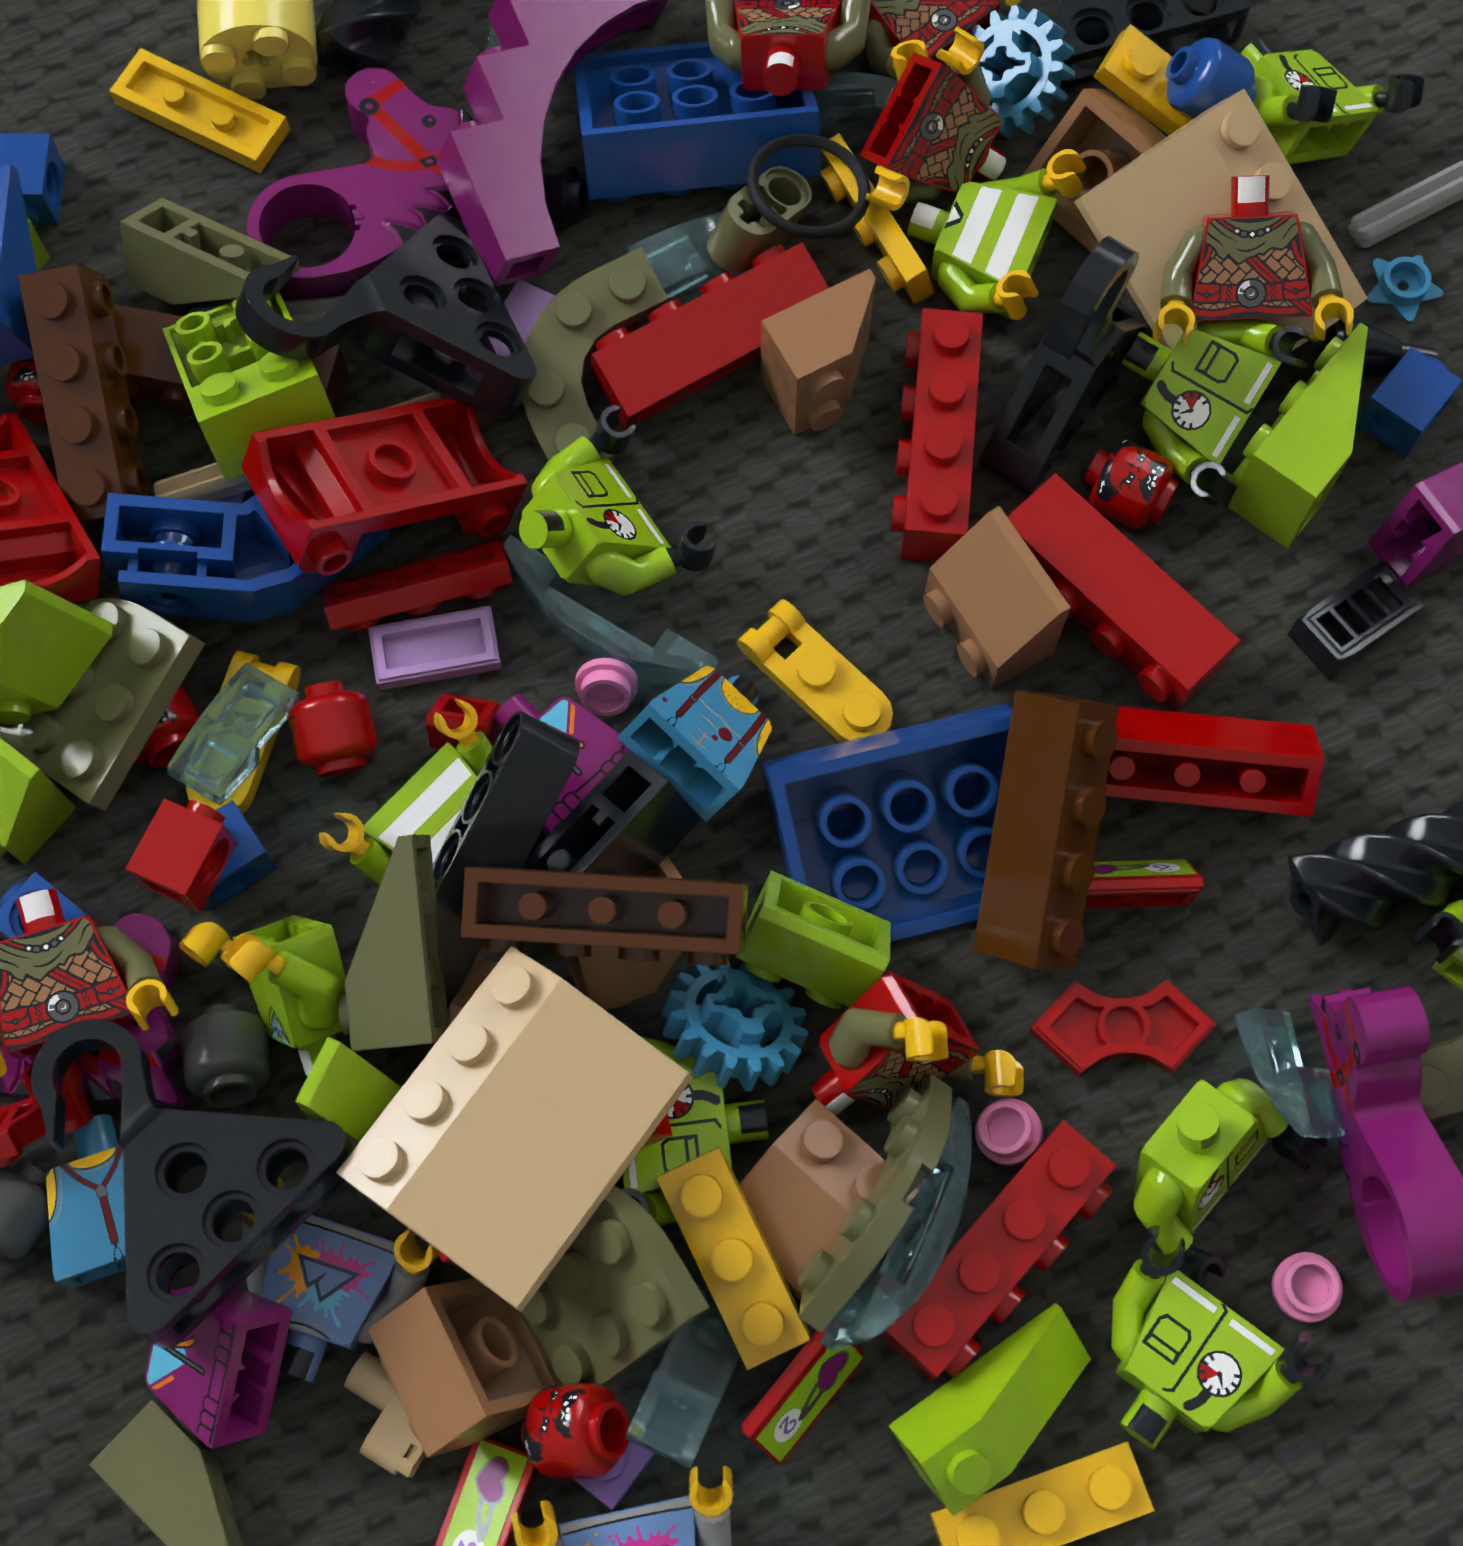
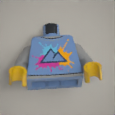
(335, 1285)
(682, 1521)

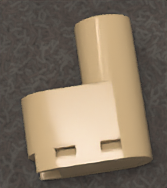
(391, 1438)

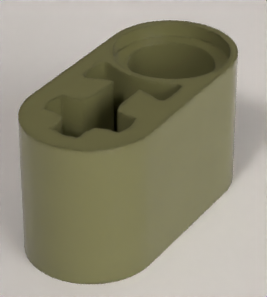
(744, 232)

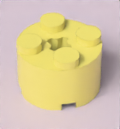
(257, 43)

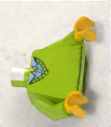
(291, 972)

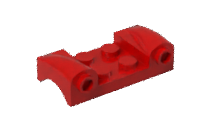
(374, 473)
(37, 525)

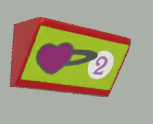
(1143, 884)
(800, 1397)
(486, 1496)

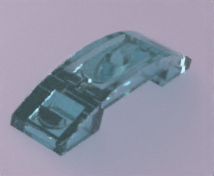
(663, 665)
(917, 1248)
(686, 1387)

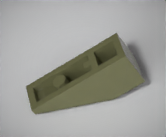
(188, 255)
(397, 970)
(169, 1480)

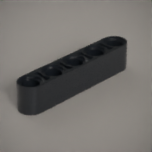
(498, 825)

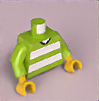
(996, 236)
(423, 805)

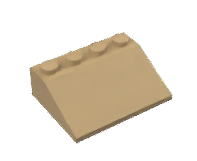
(1188, 177)
(515, 1127)

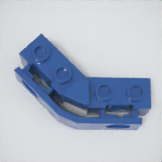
(210, 554)

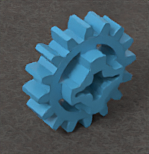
(1016, 77)
(734, 1025)

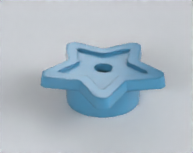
(1410, 272)

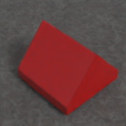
(454, 718)

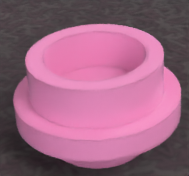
(606, 686)
(1008, 1132)
(1307, 1287)

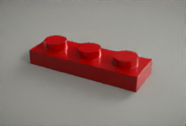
(416, 586)

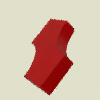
(1151, 1027)

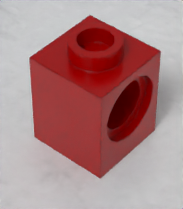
(183, 853)

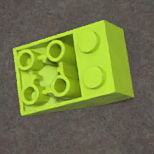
(239, 384)
(1304, 451)

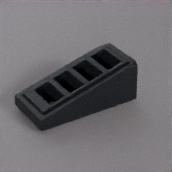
(1322, 645)

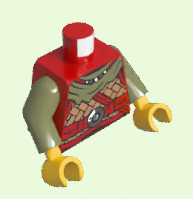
(921, 27)
(786, 42)
(935, 128)
(1251, 268)
(70, 975)
(894, 1043)

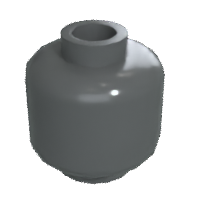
(226, 1056)
(22, 1209)

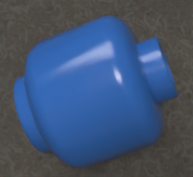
(1207, 75)

